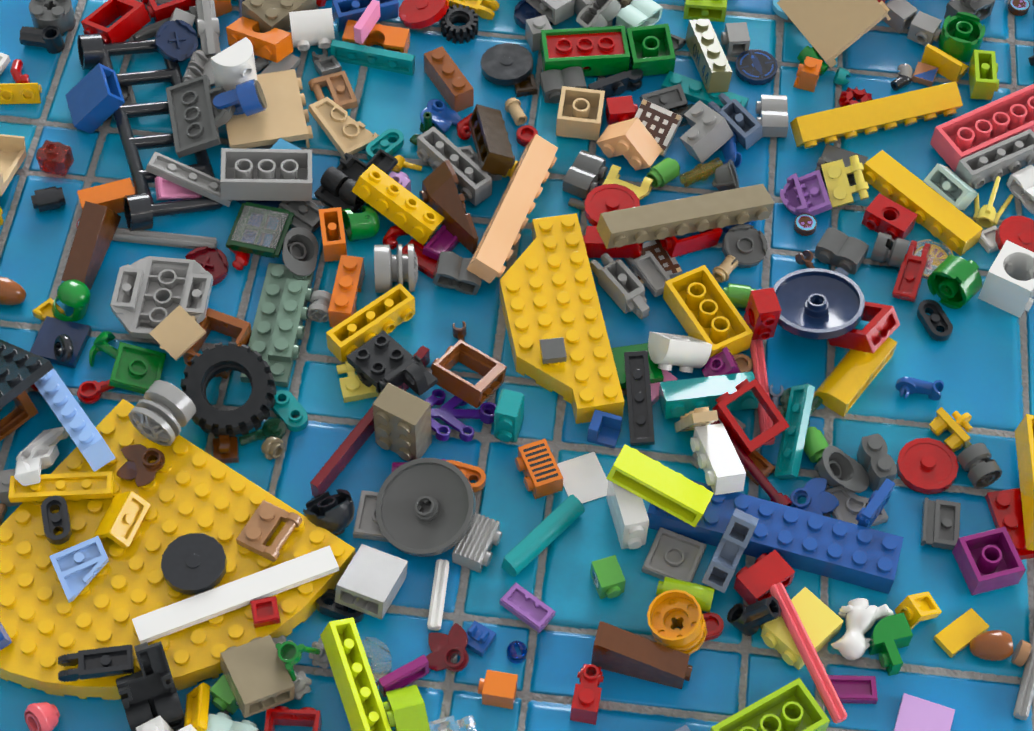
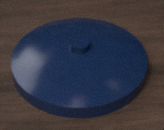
(819, 303)

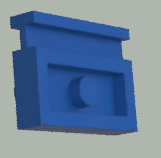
(876, 504)

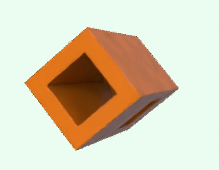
(108, 194)

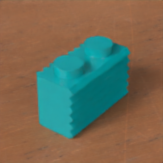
(509, 415)

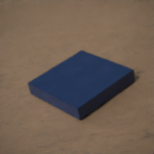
(54, 327)

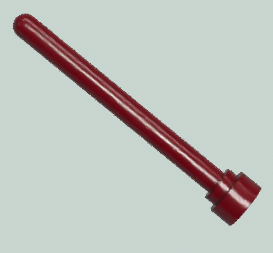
(757, 474)

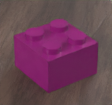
(988, 560)

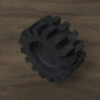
(459, 33)

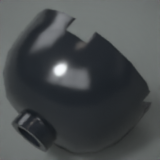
(331, 511)

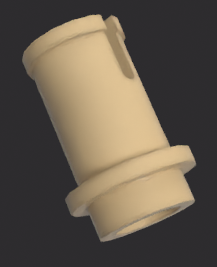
(513, 106)
(722, 272)

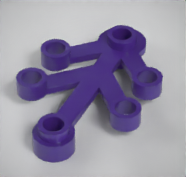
(451, 415)

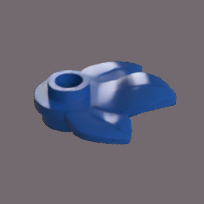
(441, 114)
(817, 500)

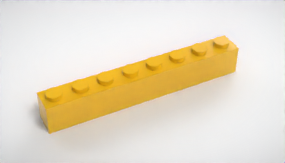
(876, 114)

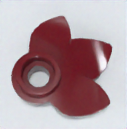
(446, 647)

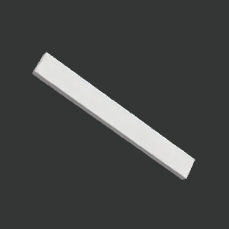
(235, 595)

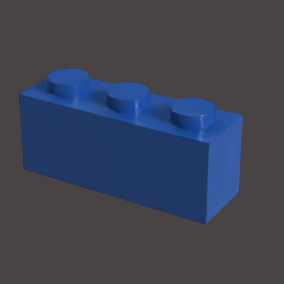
(353, 9)

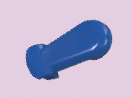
(730, 151)
(911, 385)

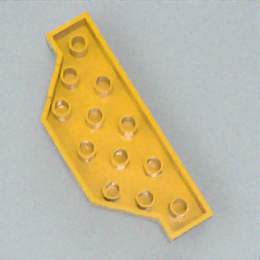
(555, 296)

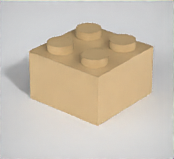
(580, 113)

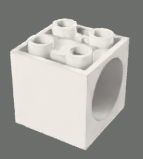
(1010, 280)

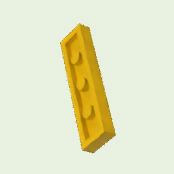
(67, 485)

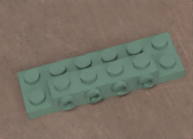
(280, 321)

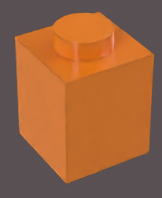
(498, 689)

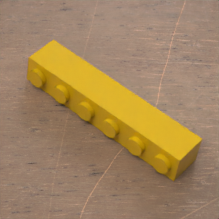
(933, 210)
(1025, 456)

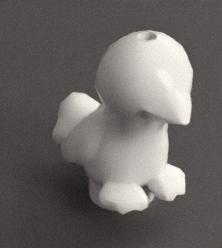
(859, 620)

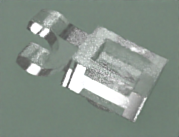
(449, 724)

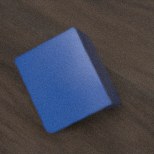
(604, 429)

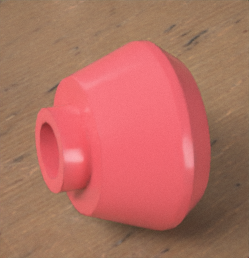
(41, 716)

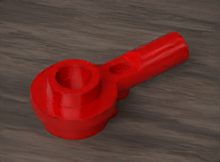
(91, 391)

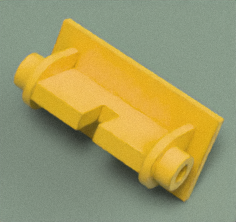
(20, 93)

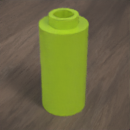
(702, 593)

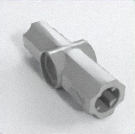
(207, 27)

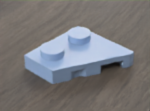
(79, 565)

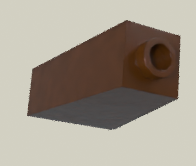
(91, 243)
(639, 657)

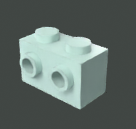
(950, 186)

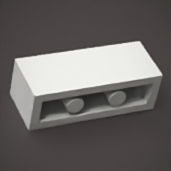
(718, 459)

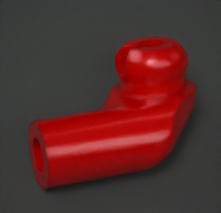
(16, 69)
(463, 128)
(391, 236)
(241, 259)

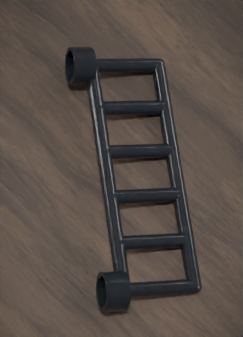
(139, 207)

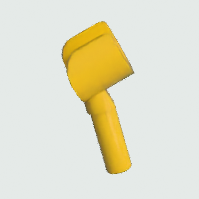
(402, 163)

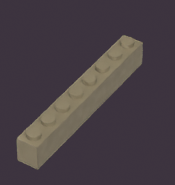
(684, 216)

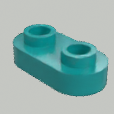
(384, 142)
(287, 409)

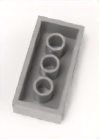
(266, 174)

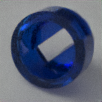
(511, 652)

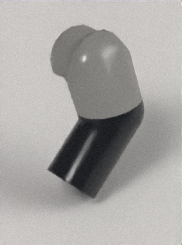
(905, 77)

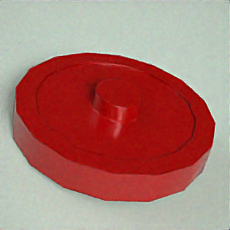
(422, 13)
(606, 199)
(1016, 230)
(927, 466)

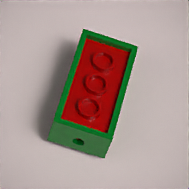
(595, 49)

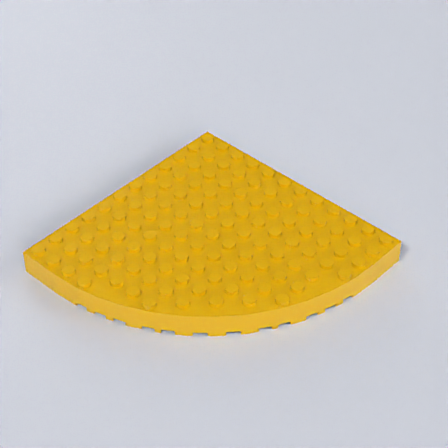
(185, 497)

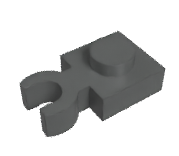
(325, 65)

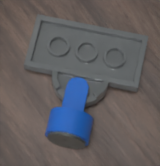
(199, 111)

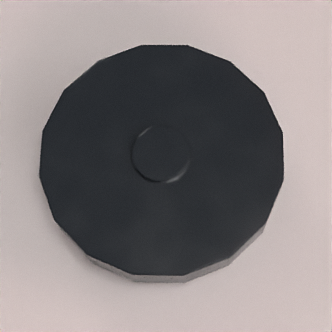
(507, 64)
(193, 563)

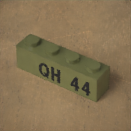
(708, 56)

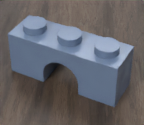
(730, 550)

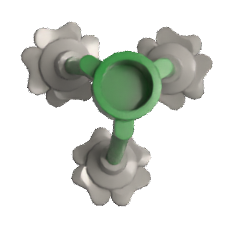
(291, 654)

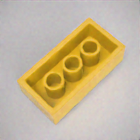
(707, 311)

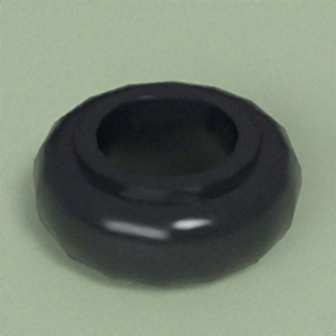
(63, 348)

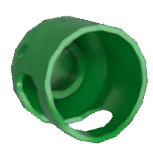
(361, 225)
(73, 294)

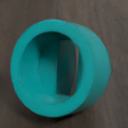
(840, 76)

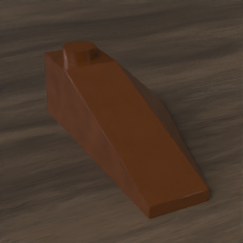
(441, 194)

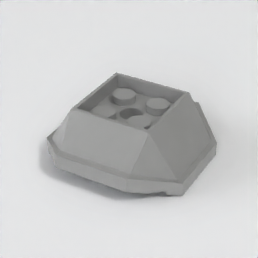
(156, 287)

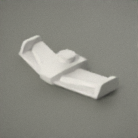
(38, 455)

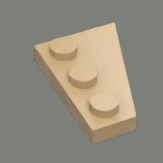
(341, 129)

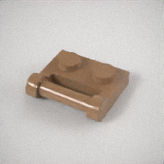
(338, 87)
(263, 525)

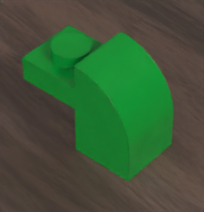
(887, 637)

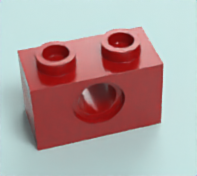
(889, 217)
(762, 313)

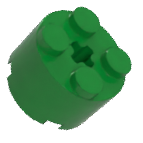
(961, 35)
(955, 281)

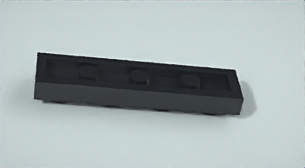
(639, 398)

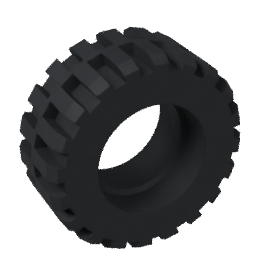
(224, 359)

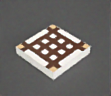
(659, 122)

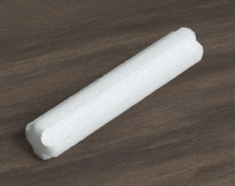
(438, 595)

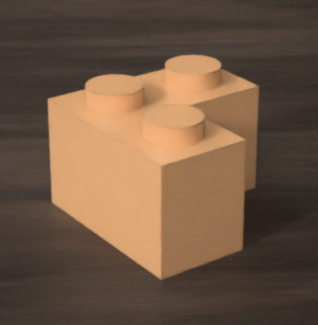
(632, 141)

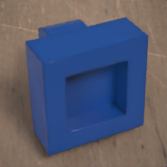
(479, 638)

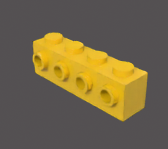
(398, 204)
(379, 315)

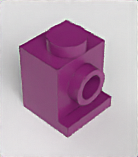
(721, 364)

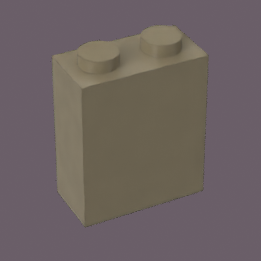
(257, 676)

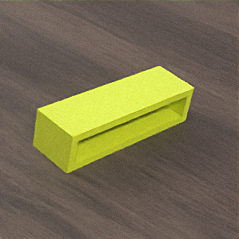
(660, 485)

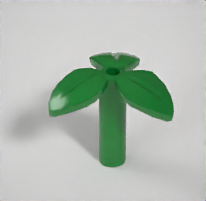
(101, 344)

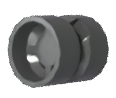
(889, 250)
(981, 468)

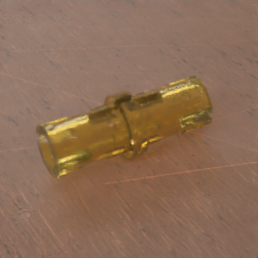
(700, 172)

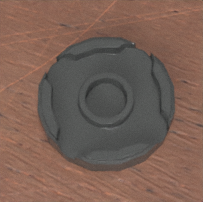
(745, 244)

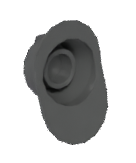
(726, 177)
(300, 251)
(842, 470)

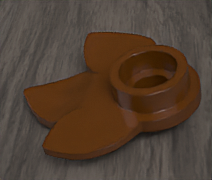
(138, 464)

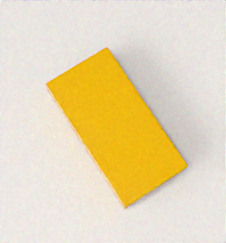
(960, 632)
(198, 707)

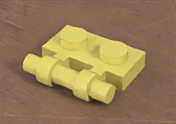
(837, 181)
(352, 386)

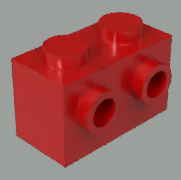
(756, 581)

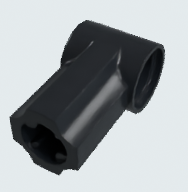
(48, 38)
(749, 618)

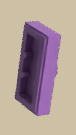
(527, 607)

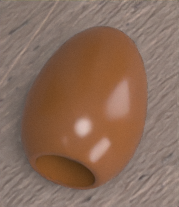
(11, 292)
(992, 645)

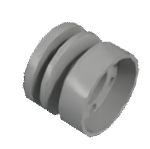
(394, 268)
(162, 413)

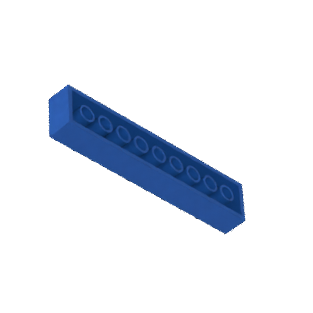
(800, 537)

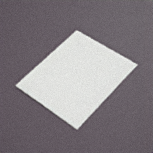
(584, 477)

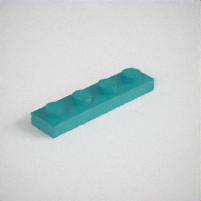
(373, 57)
(695, 90)
(794, 436)

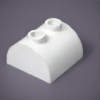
(312, 28)
(234, 65)
(678, 350)

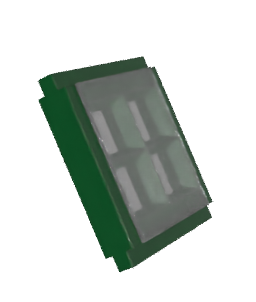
(260, 230)

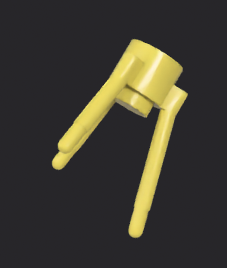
(986, 215)

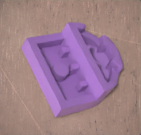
(806, 194)

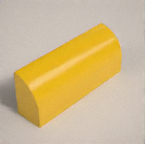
(853, 376)

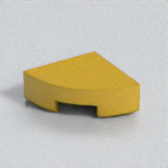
(45, 309)

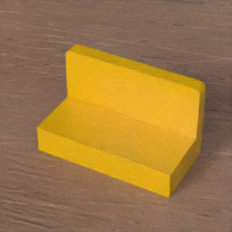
(947, 65)
(123, 518)

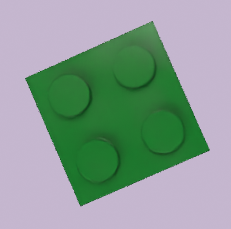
(651, 49)

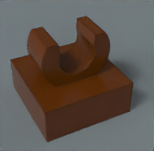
(226, 449)

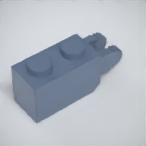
(740, 121)

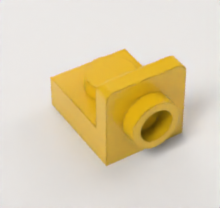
(918, 608)

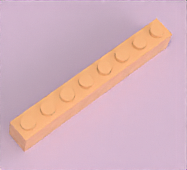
(512, 210)

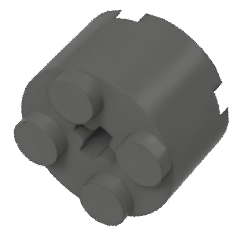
(52, 12)

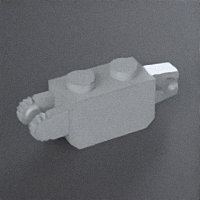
(621, 285)

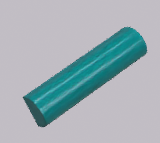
(542, 535)

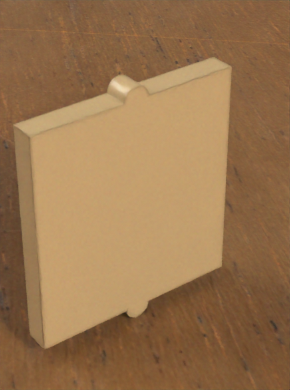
(177, 332)

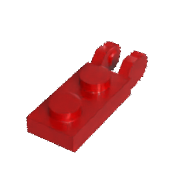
(911, 273)

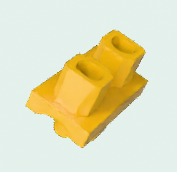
(945, 422)

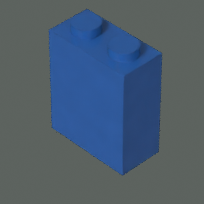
(94, 98)

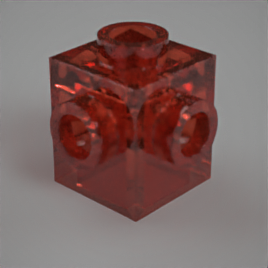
(55, 158)

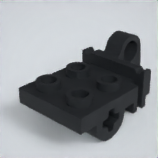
(338, 182)
(386, 362)
(151, 689)

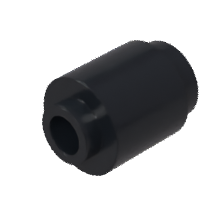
(48, 199)

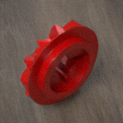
(847, 96)

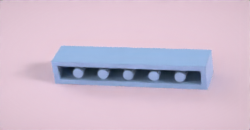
(74, 420)

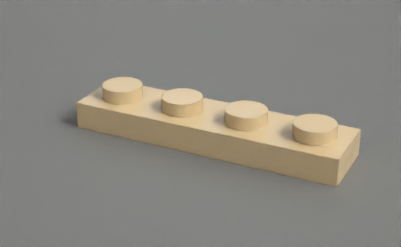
(696, 418)

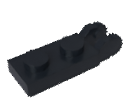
(619, 83)
(97, 663)

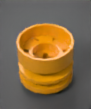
(674, 610)

